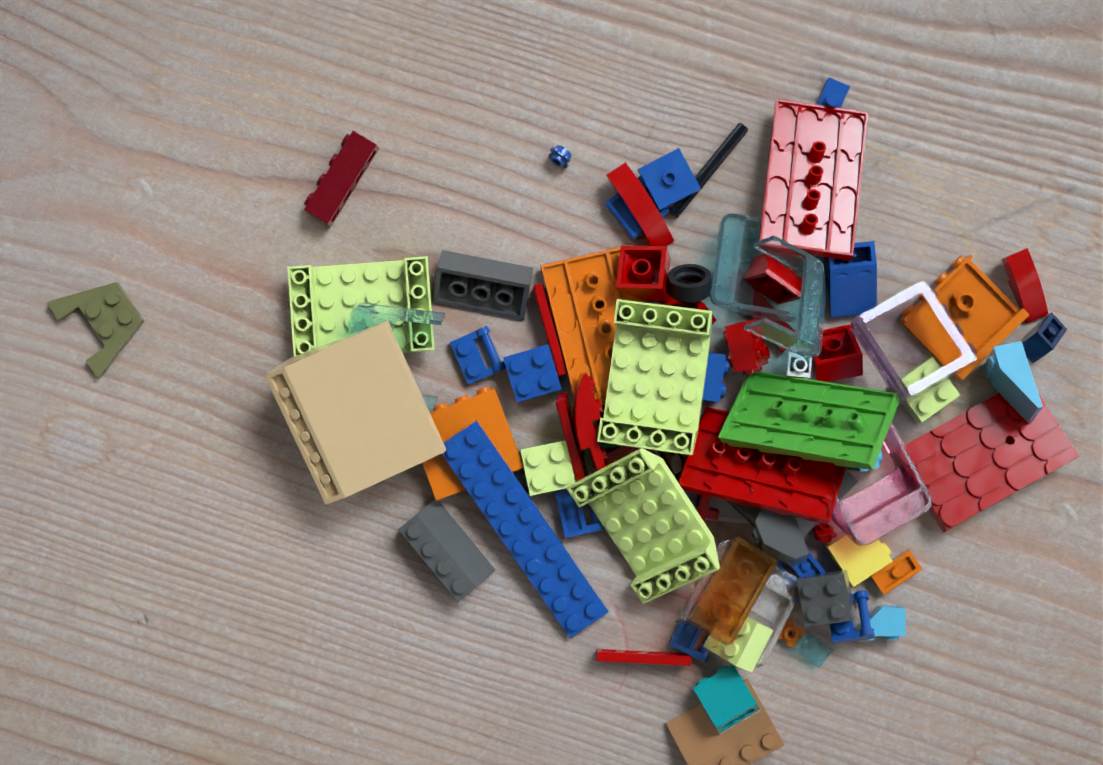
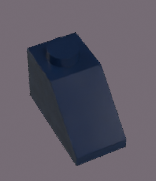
(1043, 337)

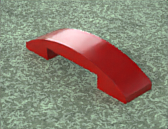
(640, 206)

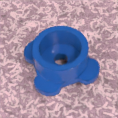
(560, 156)

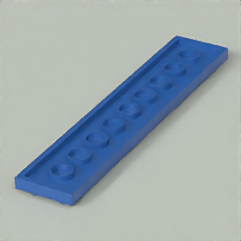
(523, 529)

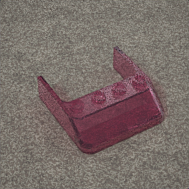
(886, 502)

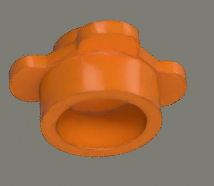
(970, 300)
(796, 633)

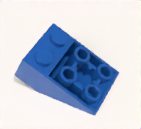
(853, 282)

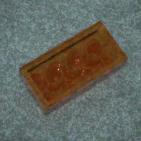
(732, 591)

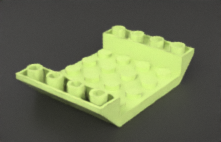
(326, 294)
(656, 377)
(649, 523)

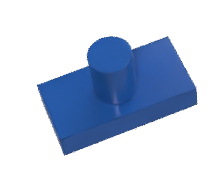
(833, 93)

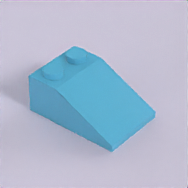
(1013, 379)

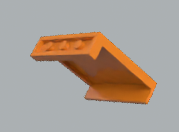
(986, 328)
(453, 418)

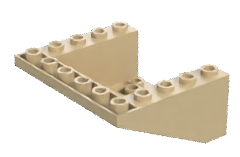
(355, 411)

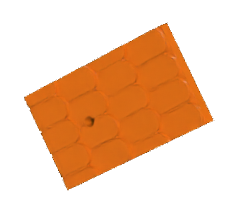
(582, 328)

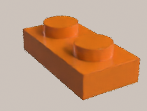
(897, 572)

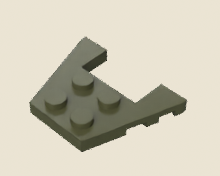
(109, 314)

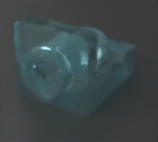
(813, 649)

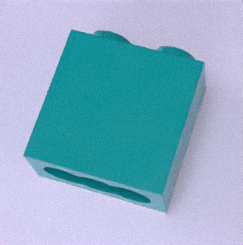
(726, 698)

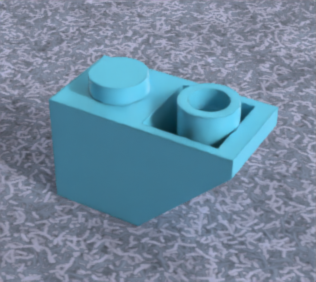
(887, 621)

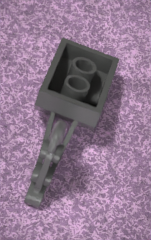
(775, 534)

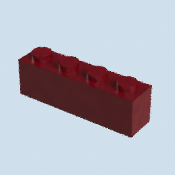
(341, 178)

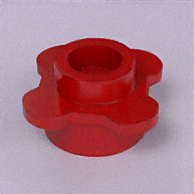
(824, 532)

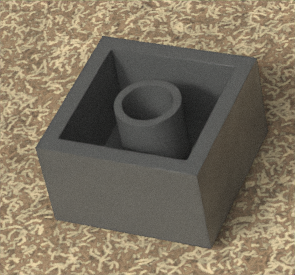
(826, 598)

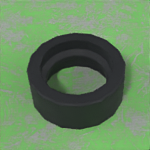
(689, 292)

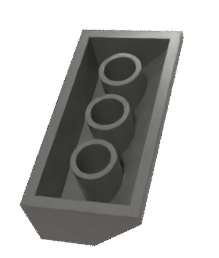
(482, 285)
(447, 550)

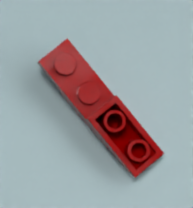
(585, 411)

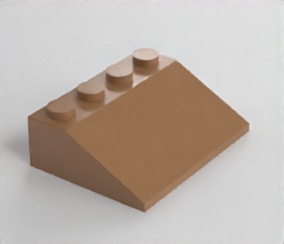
(739, 745)

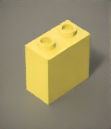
(858, 560)

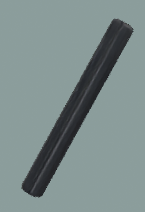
(711, 166)

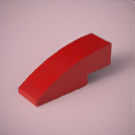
(1025, 284)

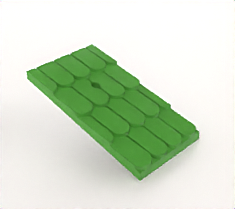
(810, 419)

